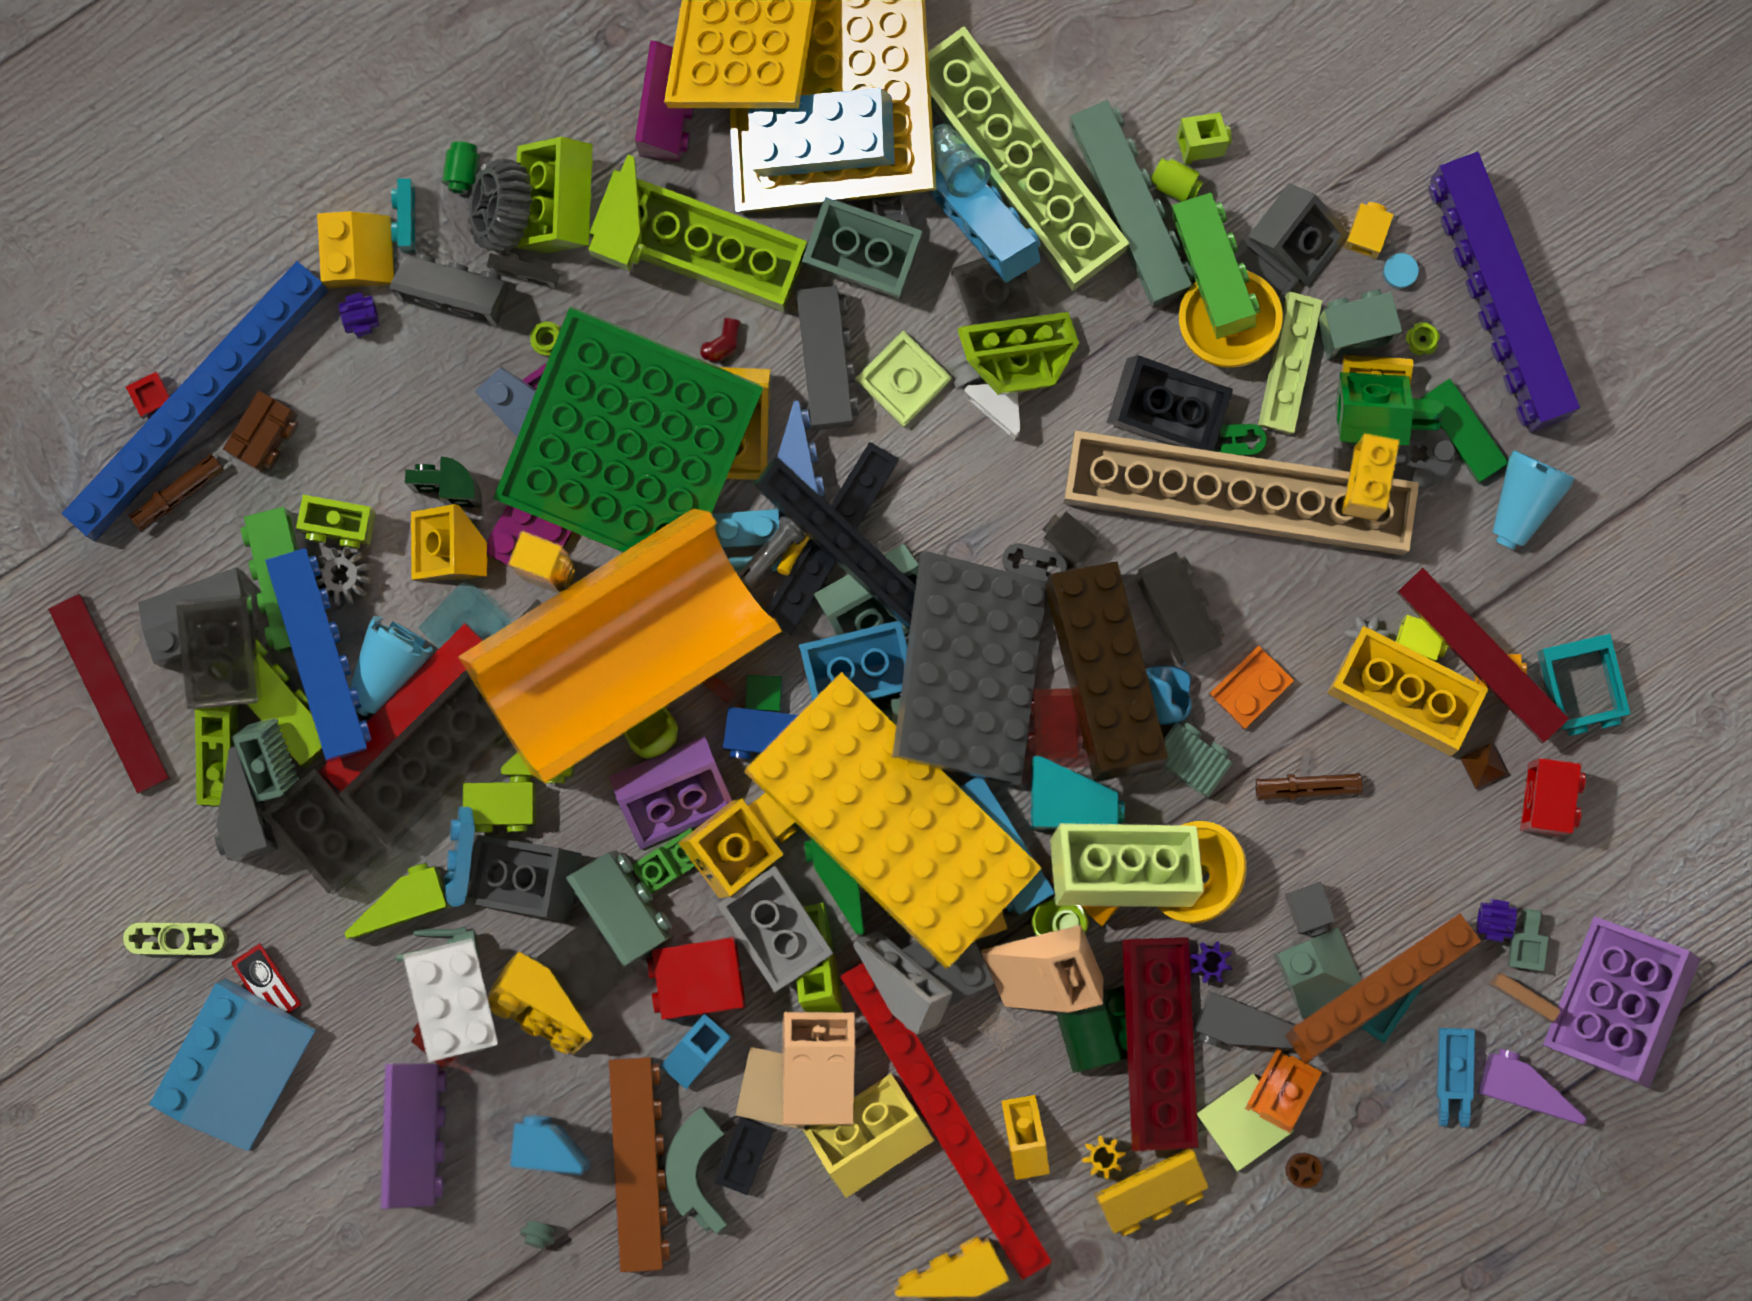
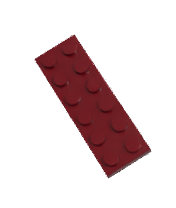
(1160, 1044)

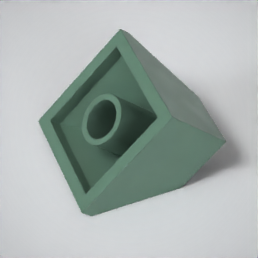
(1317, 971)

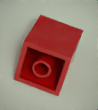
(697, 978)

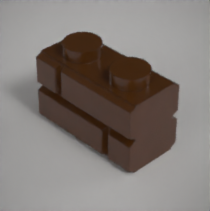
(261, 432)

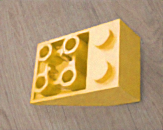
(537, 1002)
(962, 1275)

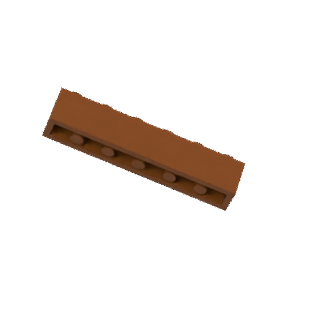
(1382, 988)
(637, 1164)

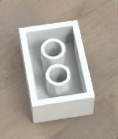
(450, 999)

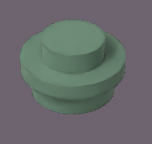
(537, 1234)

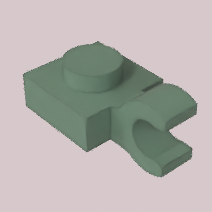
(1528, 948)

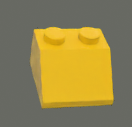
(355, 249)

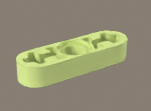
(201, 929)

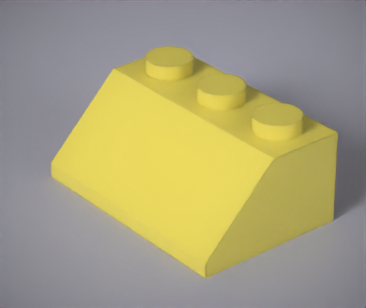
(881, 1137)

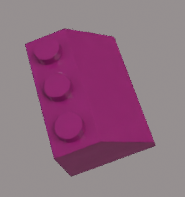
(660, 128)

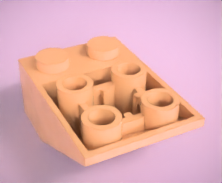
(1047, 972)
(818, 1068)

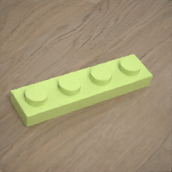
(1290, 363)

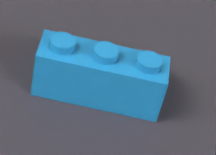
(867, 657)
(546, 1147)

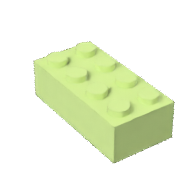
(1126, 865)

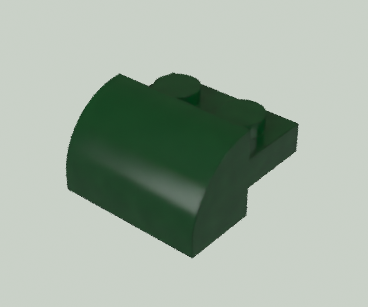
(451, 482)
(1096, 1033)

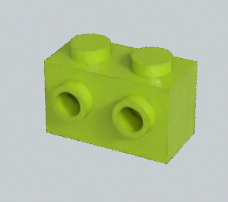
(336, 520)

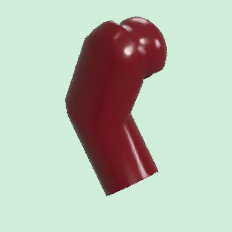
(723, 345)

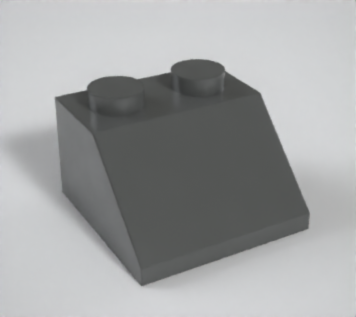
(1299, 233)

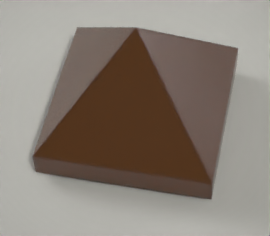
(1483, 766)

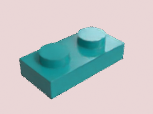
(404, 201)

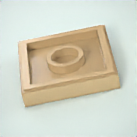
(762, 1088)

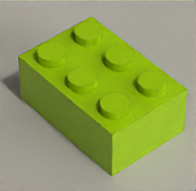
(560, 194)

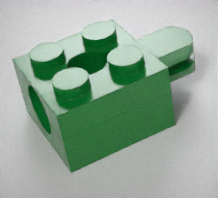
(1382, 408)

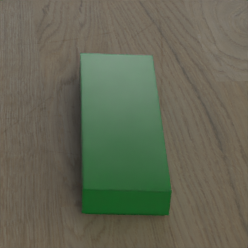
(1467, 433)

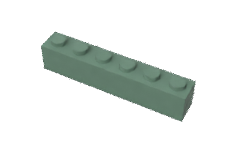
(1130, 202)

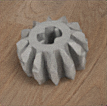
(354, 573)

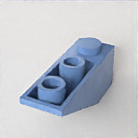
(797, 452)

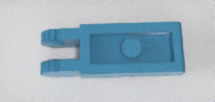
(459, 859)
(1455, 1072)

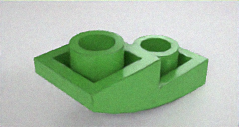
(664, 864)

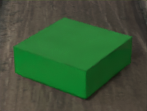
(763, 693)

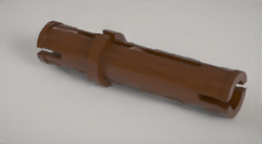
(171, 496)
(1308, 786)

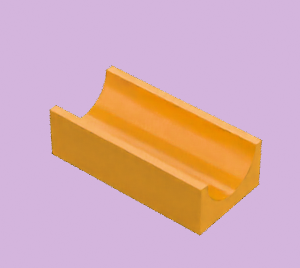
(618, 645)

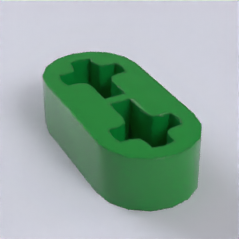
(1240, 431)

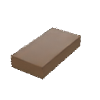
(1524, 997)

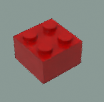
(1552, 797)

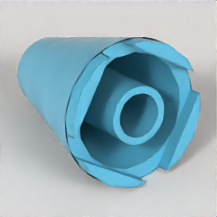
(1527, 498)
(386, 663)

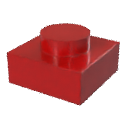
(148, 394)

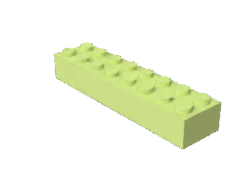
(1023, 161)

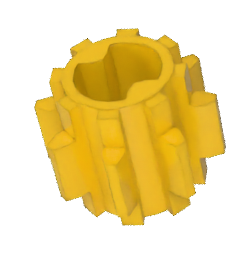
(1096, 1164)

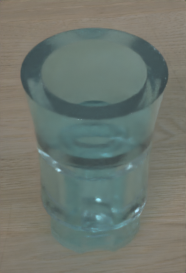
(958, 163)

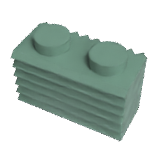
(265, 759)
(1194, 760)

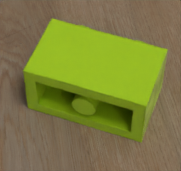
(501, 805)

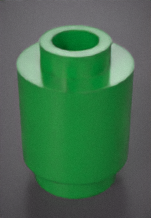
(460, 167)

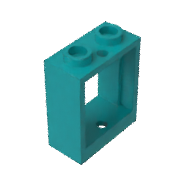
(1603, 645)

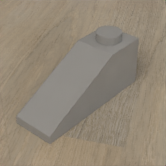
(905, 986)

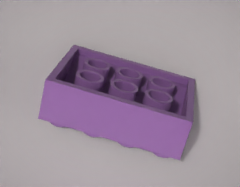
(1622, 1001)
(412, 1135)

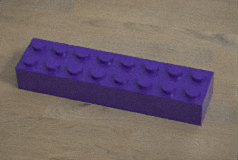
(1503, 293)

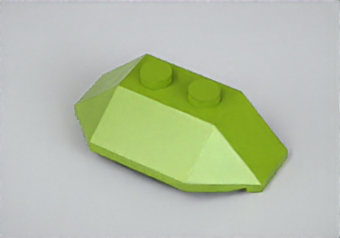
(1020, 351)

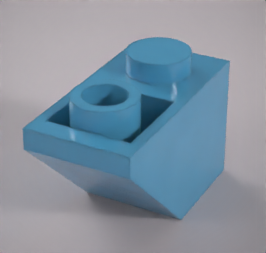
(696, 1050)

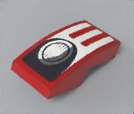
(264, 978)

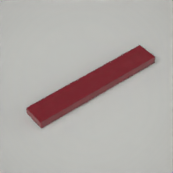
(1482, 655)
(109, 693)

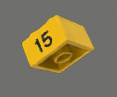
(730, 848)

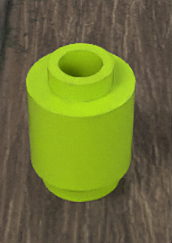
(1176, 180)

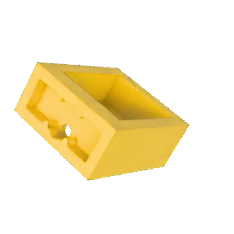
(1373, 472)

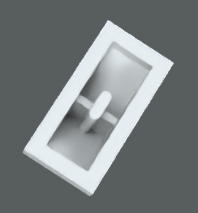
(1000, 409)

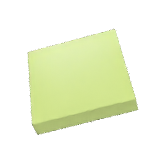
(903, 379)
(1236, 1130)

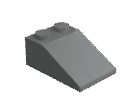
(775, 929)

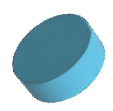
(1400, 271)

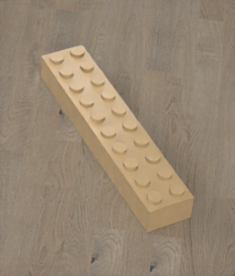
(1231, 493)

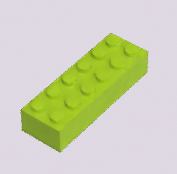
(715, 245)

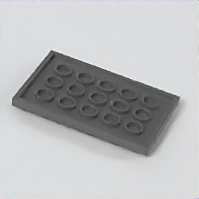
(970, 669)

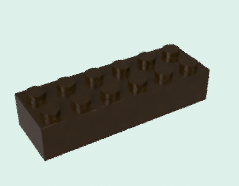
(1106, 671)

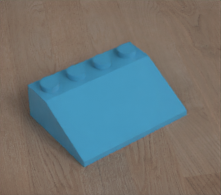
(232, 1065)

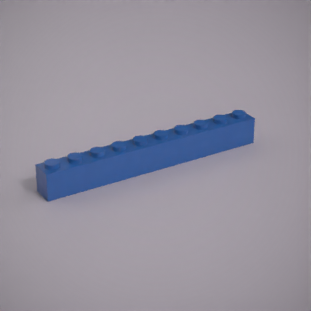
(195, 401)

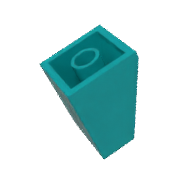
(1069, 798)

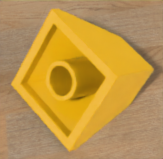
(446, 545)

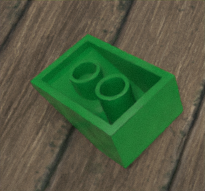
(839, 884)

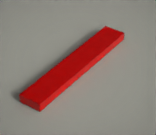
(406, 705)

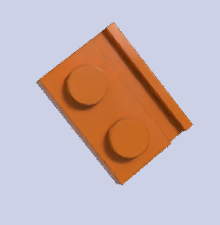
(1251, 687)
(1283, 1090)

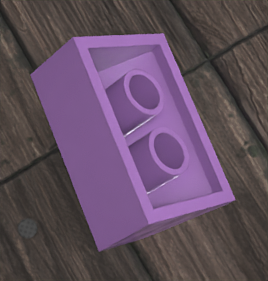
(670, 792)

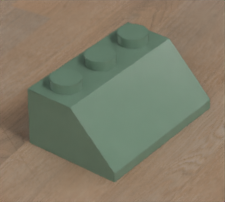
(862, 248)
(852, 607)
(621, 907)

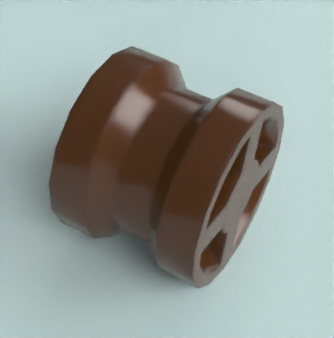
(1308, 1173)

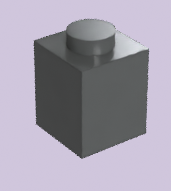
(1310, 909)

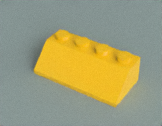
(1407, 691)

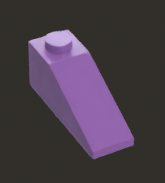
(1521, 1085)

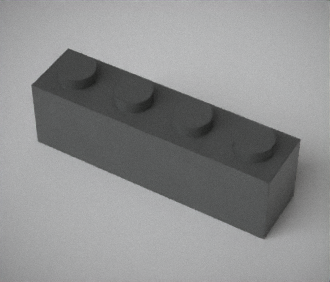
(825, 358)

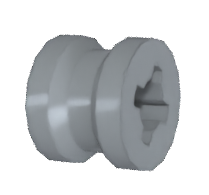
(963, 372)

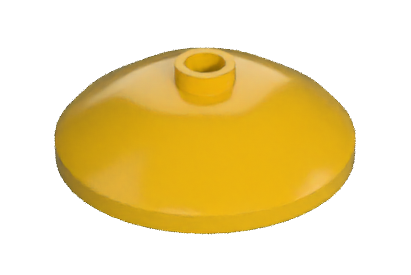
(1239, 348)
(1225, 863)

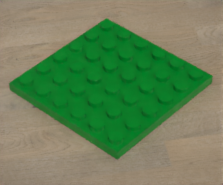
(624, 434)

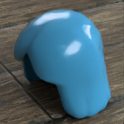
(1168, 684)

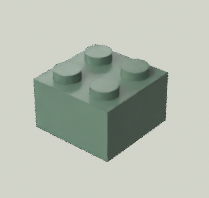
(1359, 324)

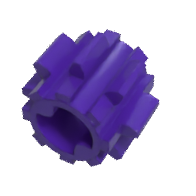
(359, 314)
(1496, 920)
(1201, 958)

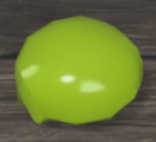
(653, 734)
(1052, 917)

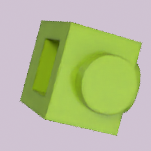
(1203, 137)

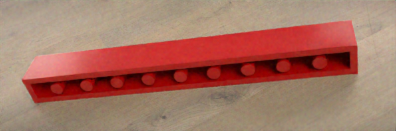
(949, 1127)

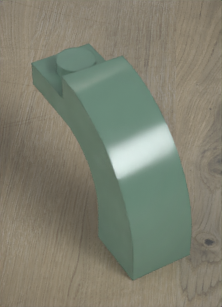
(682, 1169)

